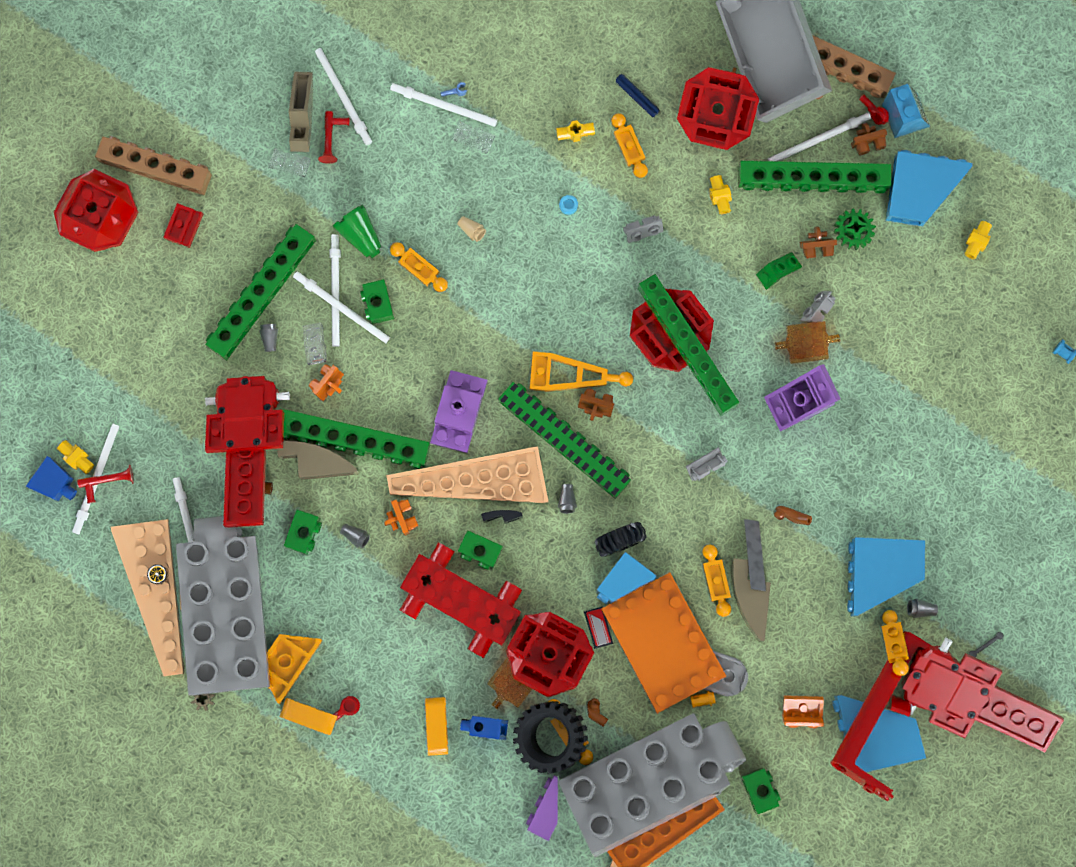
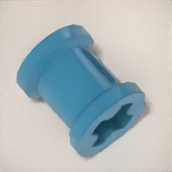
(1065, 351)

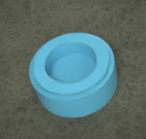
(568, 204)

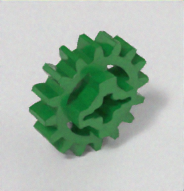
(863, 226)

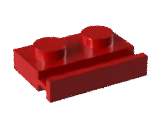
(183, 225)

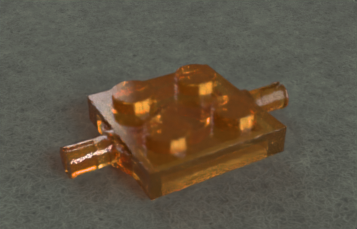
(807, 342)
(507, 687)

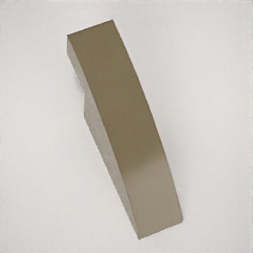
(301, 111)
(316, 461)
(751, 603)

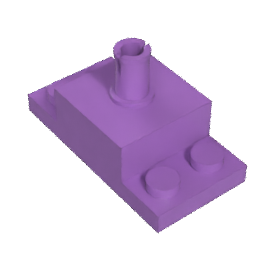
(802, 398)
(458, 411)

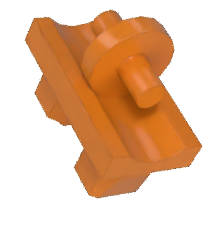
(328, 384)
(406, 524)

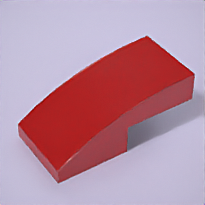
(899, 705)

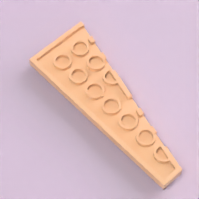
(497, 477)
(140, 548)

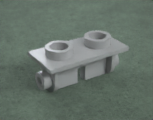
(650, 227)
(822, 301)
(703, 465)

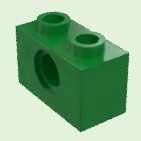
(373, 291)
(300, 521)
(491, 554)
(760, 803)

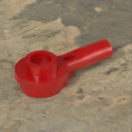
(878, 114)
(349, 706)

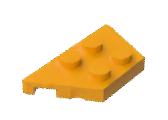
(287, 661)

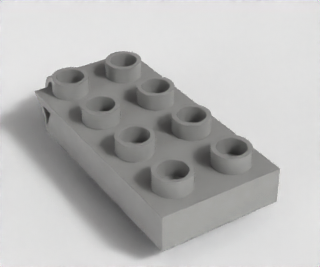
(775, 53)
(222, 610)
(651, 781)

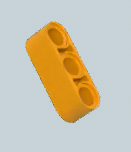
(308, 716)
(436, 726)

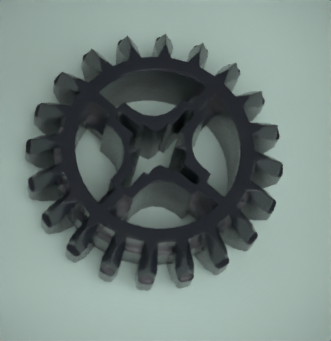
(620, 539)

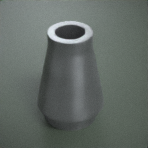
(269, 336)
(567, 499)
(356, 536)
(919, 608)

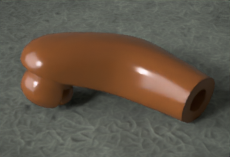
(792, 515)

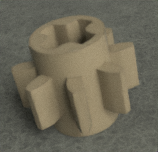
(208, 701)

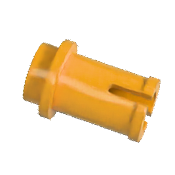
(703, 699)

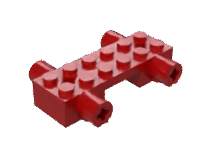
(460, 600)

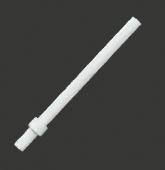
(409, 92)
(851, 124)
(359, 125)
(335, 254)
(311, 286)
(181, 498)
(83, 514)

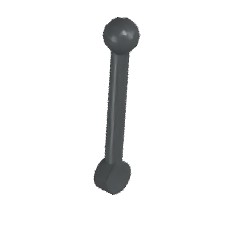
(999, 635)

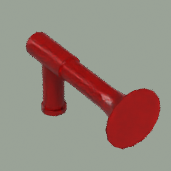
(327, 156)
(89, 482)

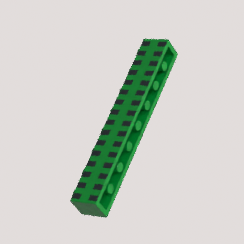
(564, 440)

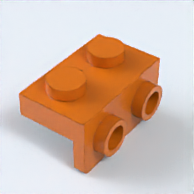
(803, 711)

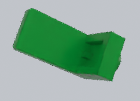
(778, 269)

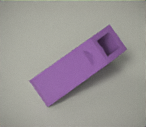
(546, 815)

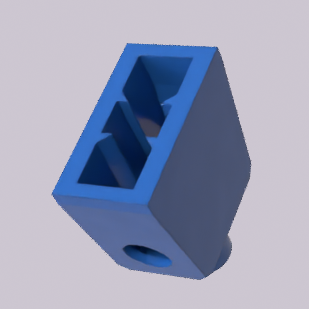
(52, 481)
(492, 727)

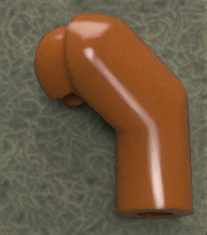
(594, 712)

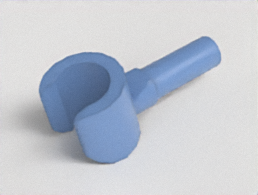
(456, 90)

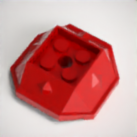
(738, 111)
(106, 225)
(653, 340)
(552, 635)

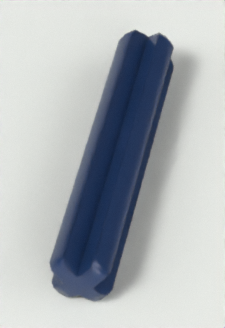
(637, 95)

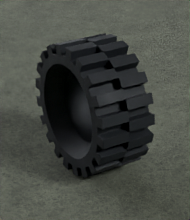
(527, 737)

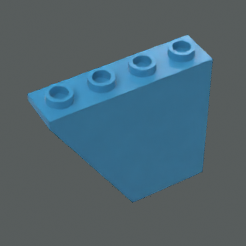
(921, 185)
(882, 570)
(892, 740)

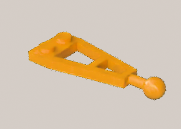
(541, 374)

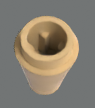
(473, 229)

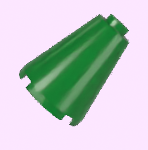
(359, 231)

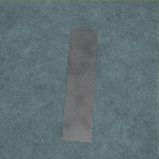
(755, 556)

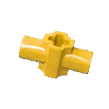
(582, 129)
(720, 194)
(978, 240)
(75, 457)

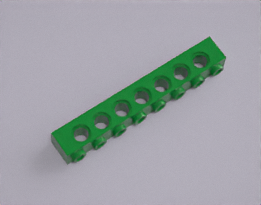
(880, 173)
(260, 302)
(688, 345)
(363, 434)

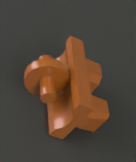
(867, 136)
(826, 244)
(596, 406)

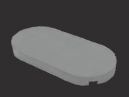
(735, 673)

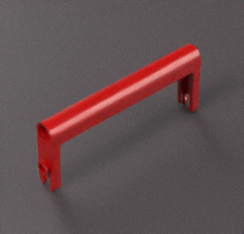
(867, 718)

